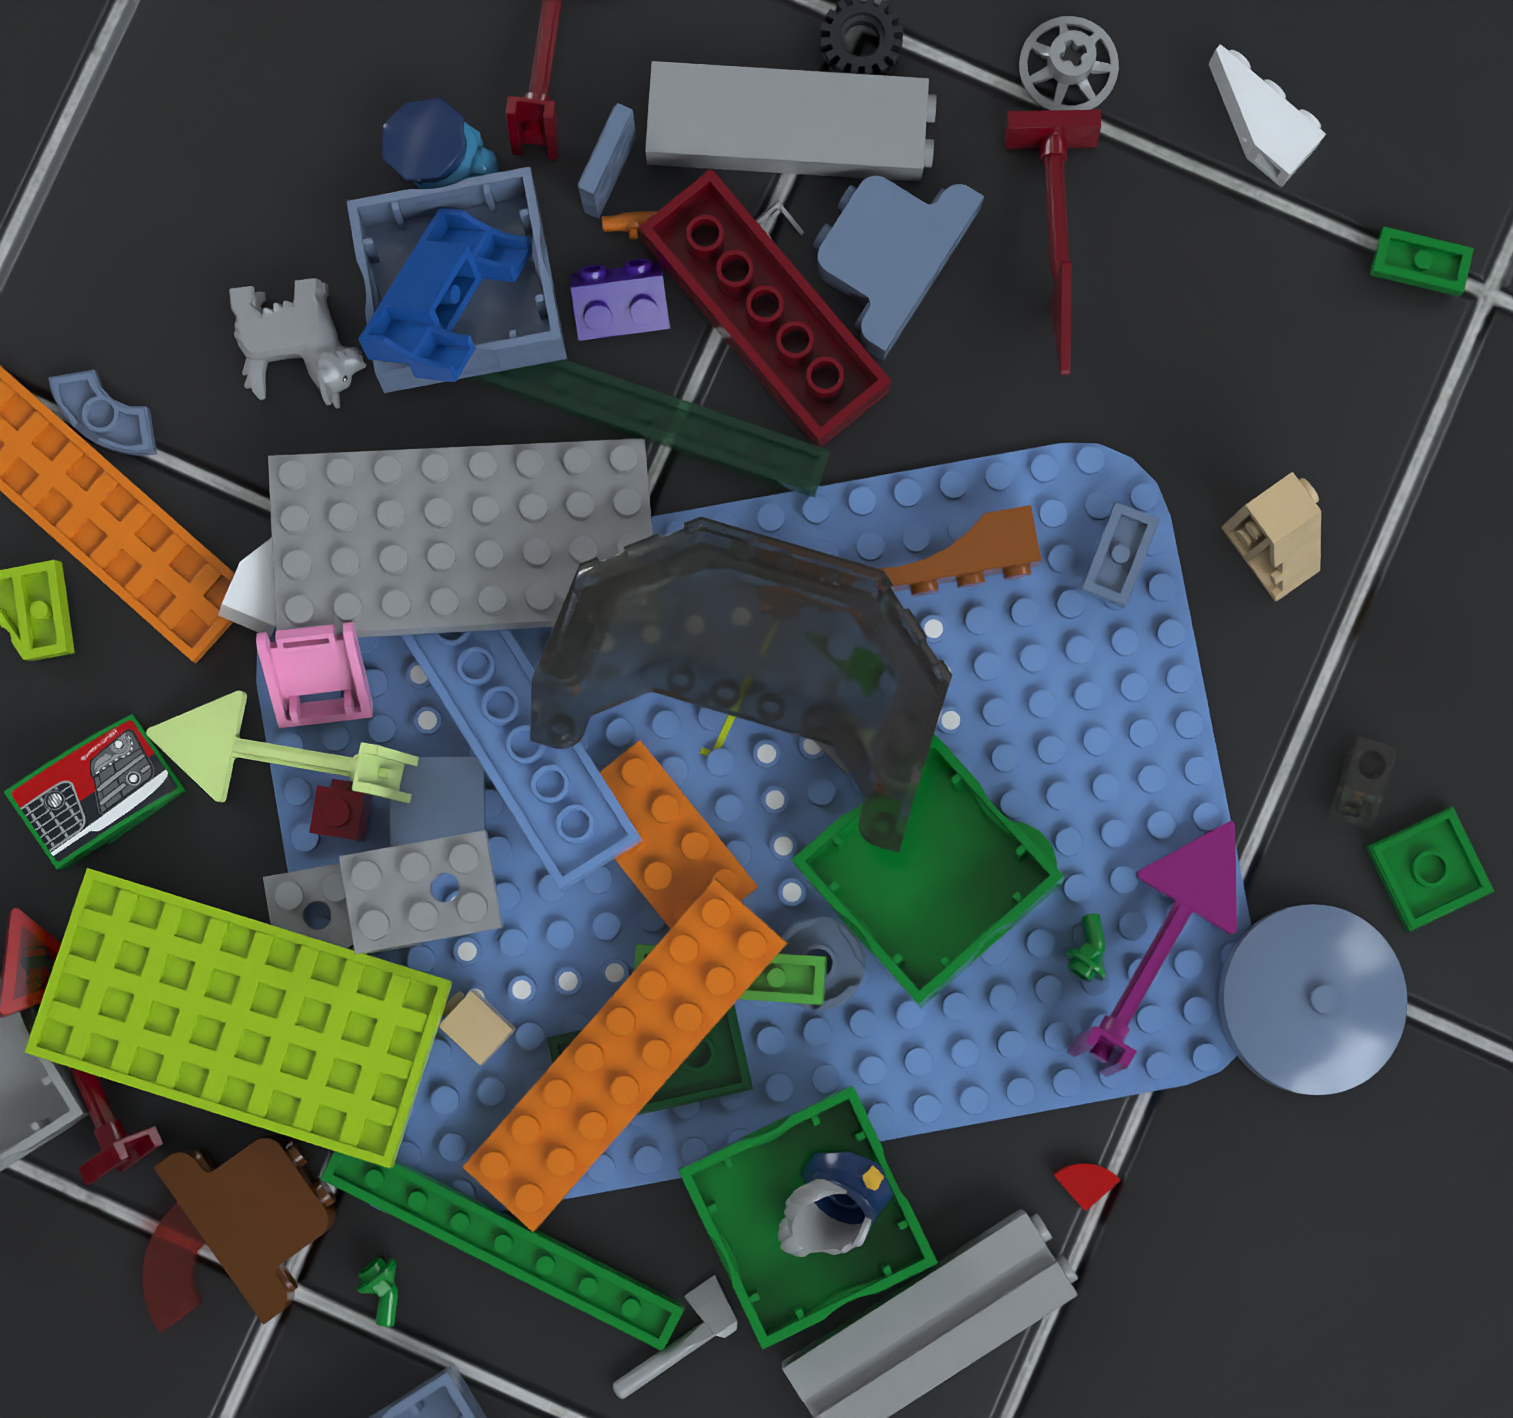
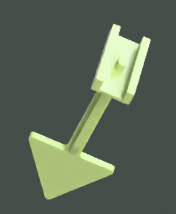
(208, 742)

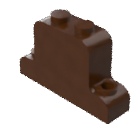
(253, 1213)

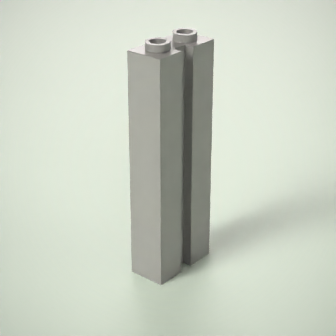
(789, 121)
(934, 1323)

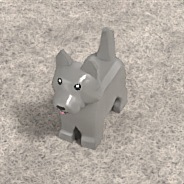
(290, 332)

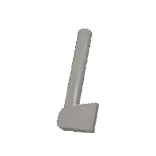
(718, 1320)

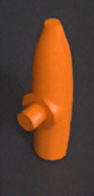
(626, 222)

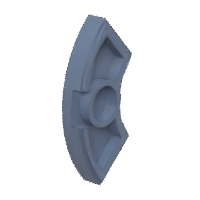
(100, 417)

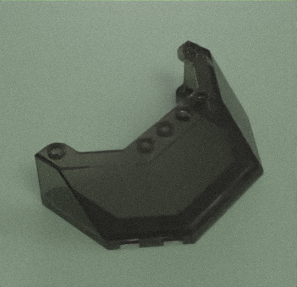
(758, 637)

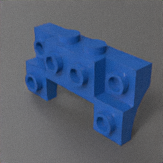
(433, 291)

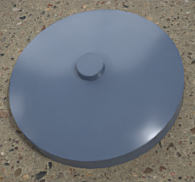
(1313, 999)

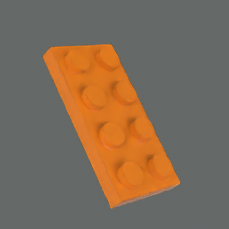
(677, 846)

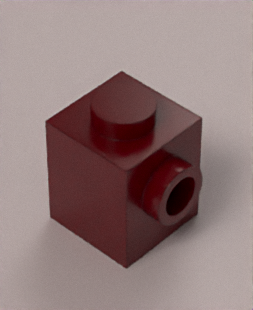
(340, 812)

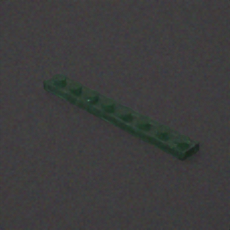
(668, 422)

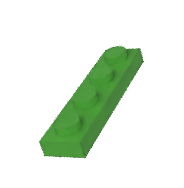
(786, 979)

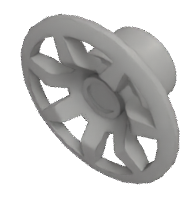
(1069, 62)

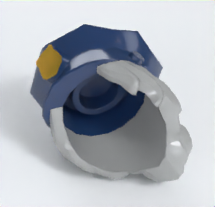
(835, 1204)

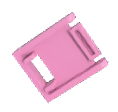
(312, 663)

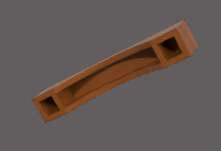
(995, 545)

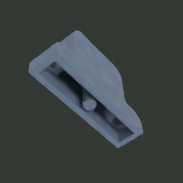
(891, 251)

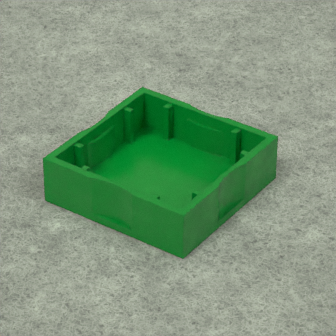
(947, 892)
(743, 1199)

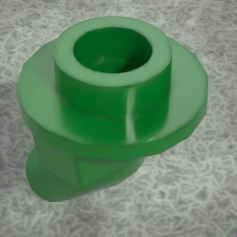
(1087, 960)
(379, 1279)

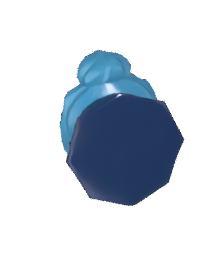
(434, 145)

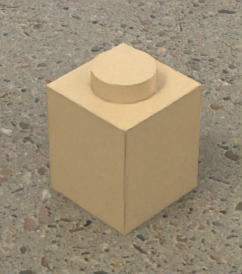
(475, 1025)

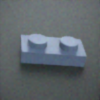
(1120, 555)

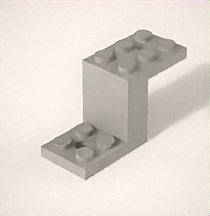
(386, 895)

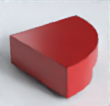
(1086, 1182)

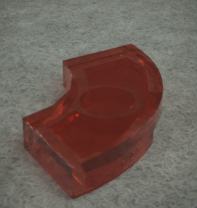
(170, 1269)

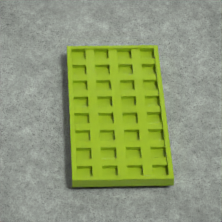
(239, 1018)

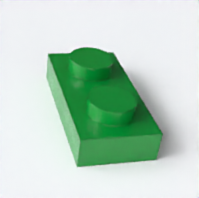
(1421, 261)

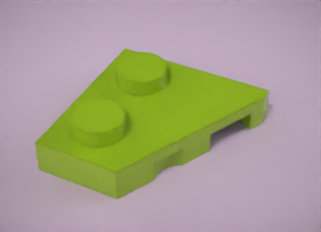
(36, 610)

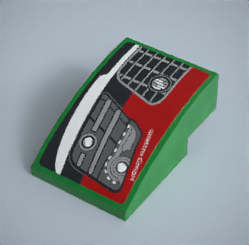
(94, 792)

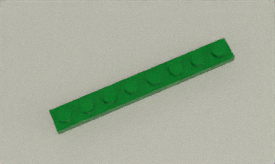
(509, 1246)

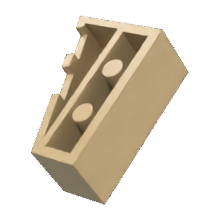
(1280, 535)

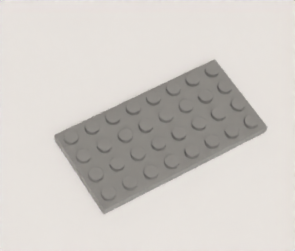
(448, 533)

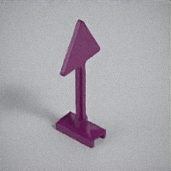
(1198, 881)

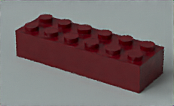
(764, 309)

